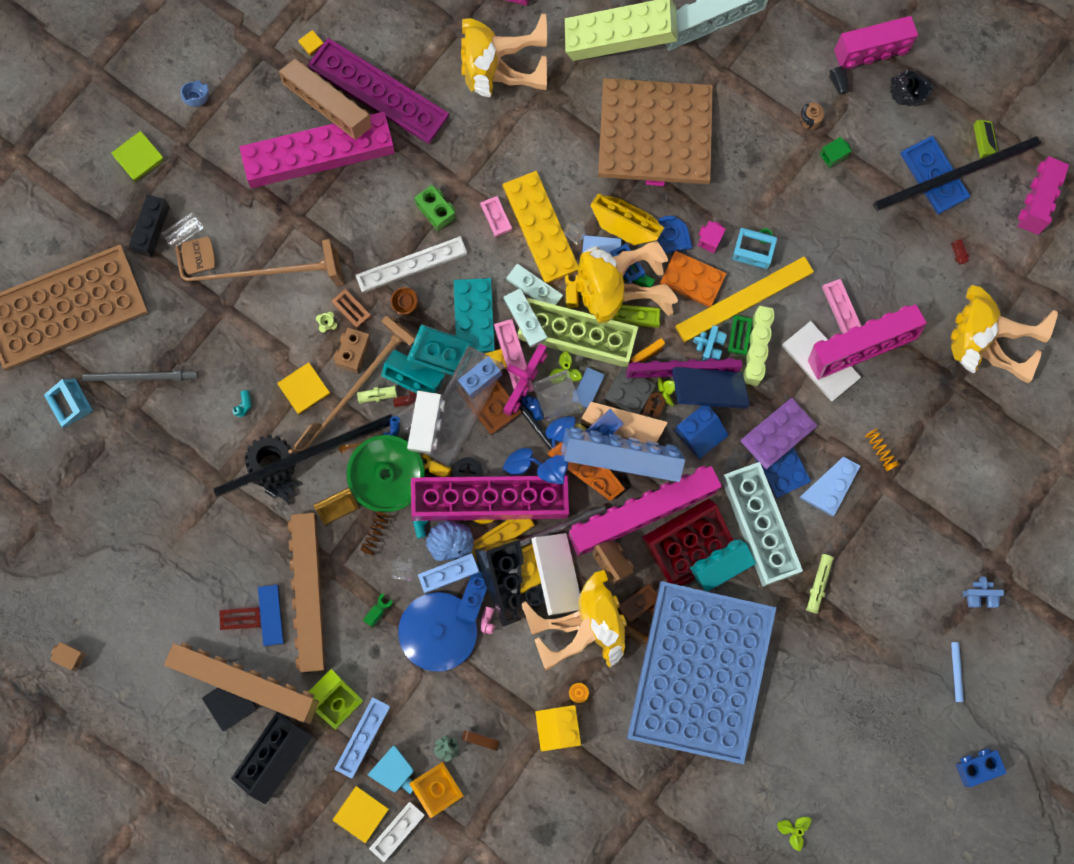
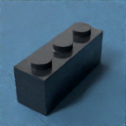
(149, 226)

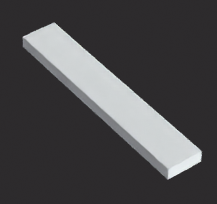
(411, 264)

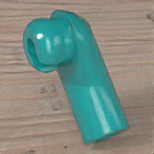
(243, 408)
(419, 529)

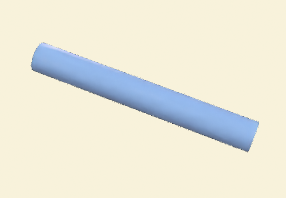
(957, 672)

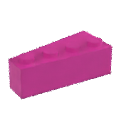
(1043, 195)

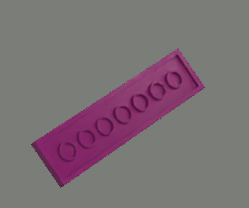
(378, 91)

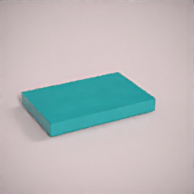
(438, 350)

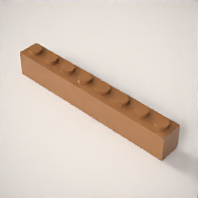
(307, 593)
(242, 683)

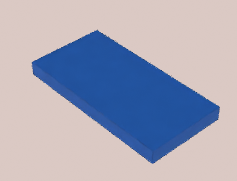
(928, 161)

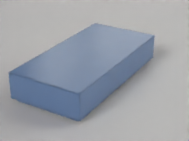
(589, 386)

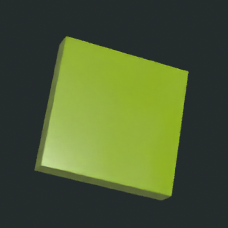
(137, 156)

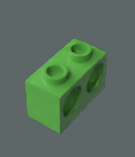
(431, 210)

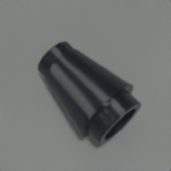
(839, 79)

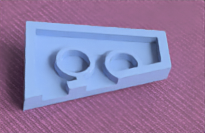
(831, 487)

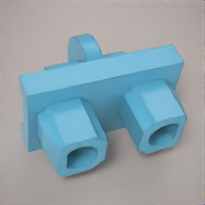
(714, 337)

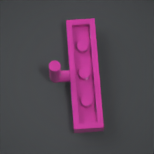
(530, 373)

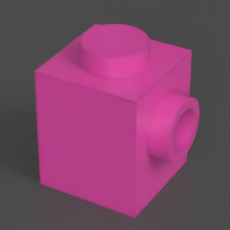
(711, 236)

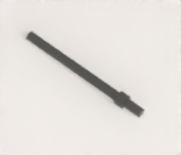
(177, 375)

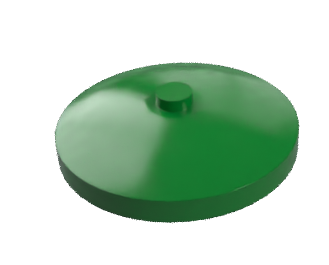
(382, 473)

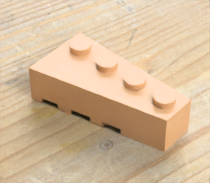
(634, 425)

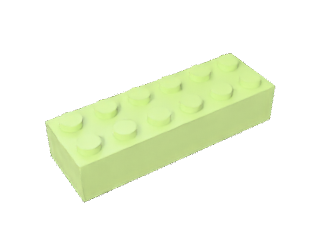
(621, 29)
(583, 335)

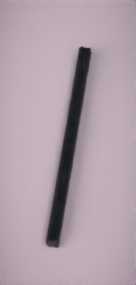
(956, 173)
(302, 455)

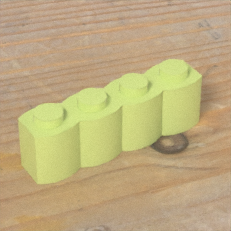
(758, 343)

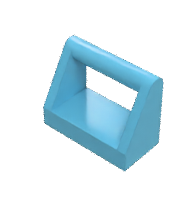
(750, 257)
(75, 399)

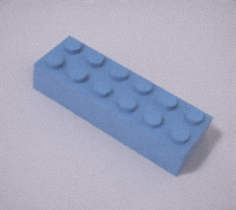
(622, 454)

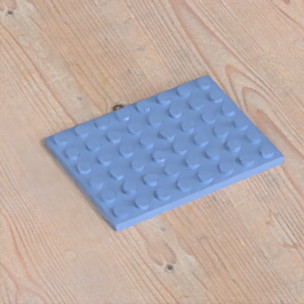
(701, 673)

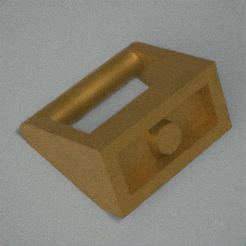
(336, 506)

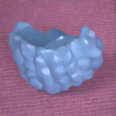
(449, 541)

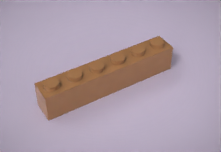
(325, 99)

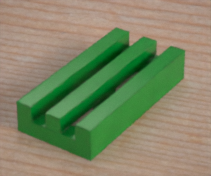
(737, 351)

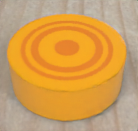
(578, 692)

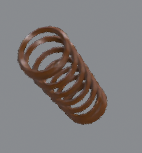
(366, 550)

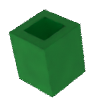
(835, 152)

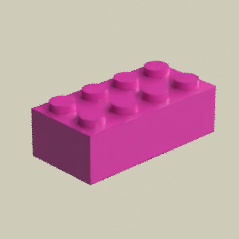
(876, 42)

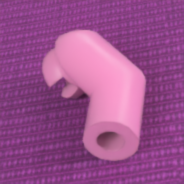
(486, 618)

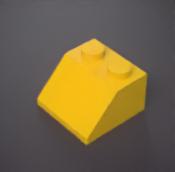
(558, 728)

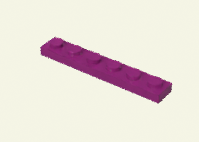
(658, 369)

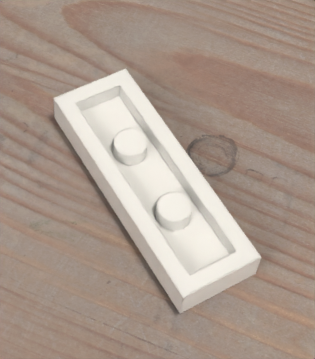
(396, 831)

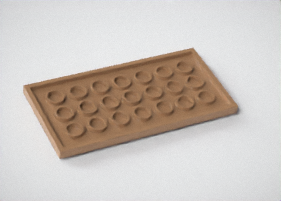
(67, 306)

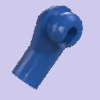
(533, 405)
(394, 426)

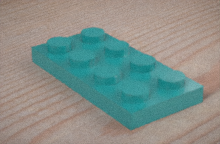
(474, 312)

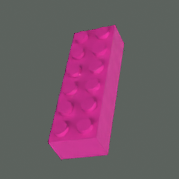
(866, 341)

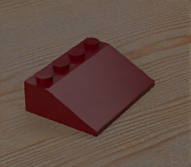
(686, 540)

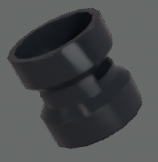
(533, 594)

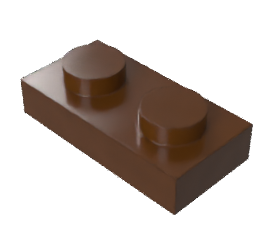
(638, 603)

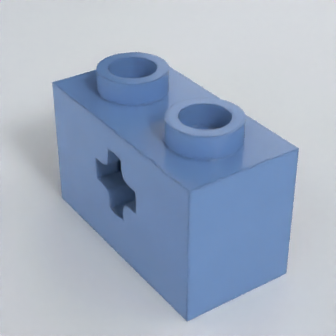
(480, 377)

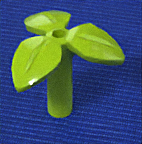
(565, 362)
(667, 389)
(796, 840)

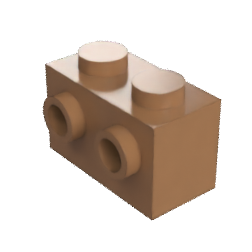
(352, 350)

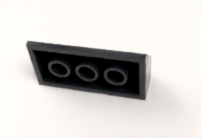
(271, 758)

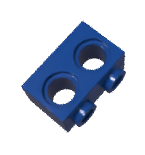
(981, 772)

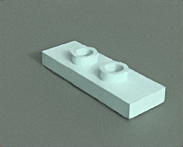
(533, 286)
(525, 317)

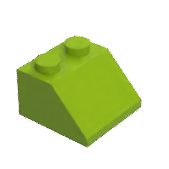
(335, 699)

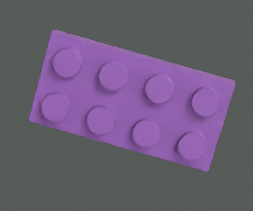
(778, 433)

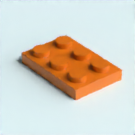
(693, 279)

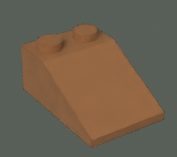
(611, 560)

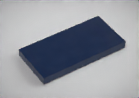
(710, 387)

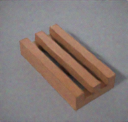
(362, 320)

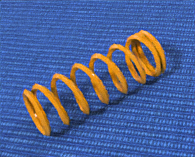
(891, 465)

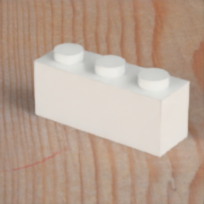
(426, 422)

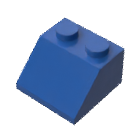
(701, 431)

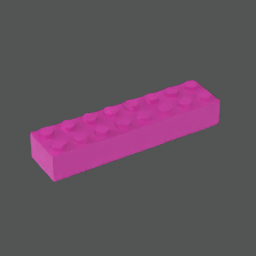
(313, 152)
(487, 498)
(644, 511)

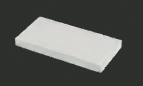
(800, 347)
(556, 573)

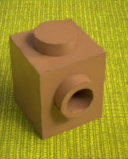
(67, 656)

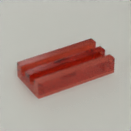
(235, 619)

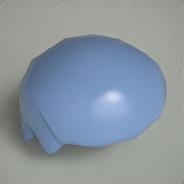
(194, 93)

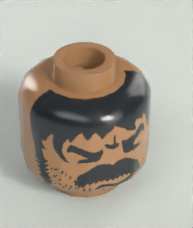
(811, 115)

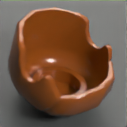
(404, 301)

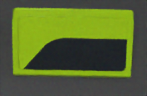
(985, 138)

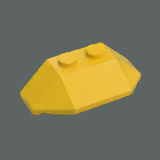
(625, 220)

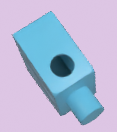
(393, 771)

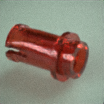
(960, 252)

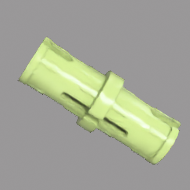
(377, 394)

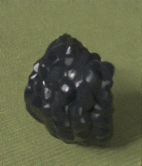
(910, 88)

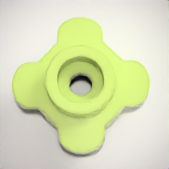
(326, 317)

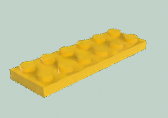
(540, 227)

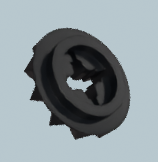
(462, 465)

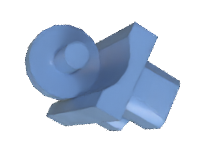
(974, 595)

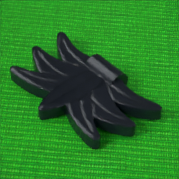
(281, 491)

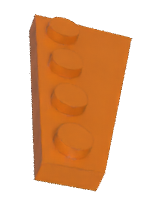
(598, 478)

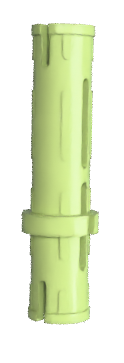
(817, 591)

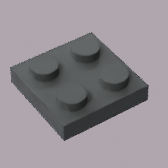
(629, 393)

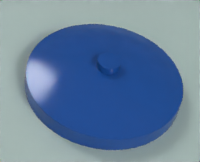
(434, 635)

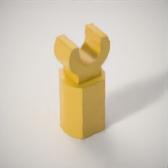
(572, 293)
(437, 468)

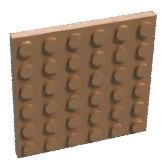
(655, 131)

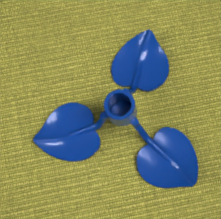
(554, 468)

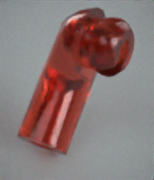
(405, 400)

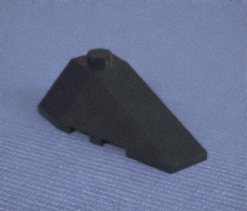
(501, 571)

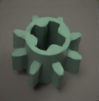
(446, 748)

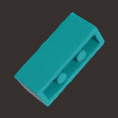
(411, 375)
(722, 565)

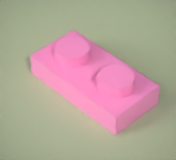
(496, 216)

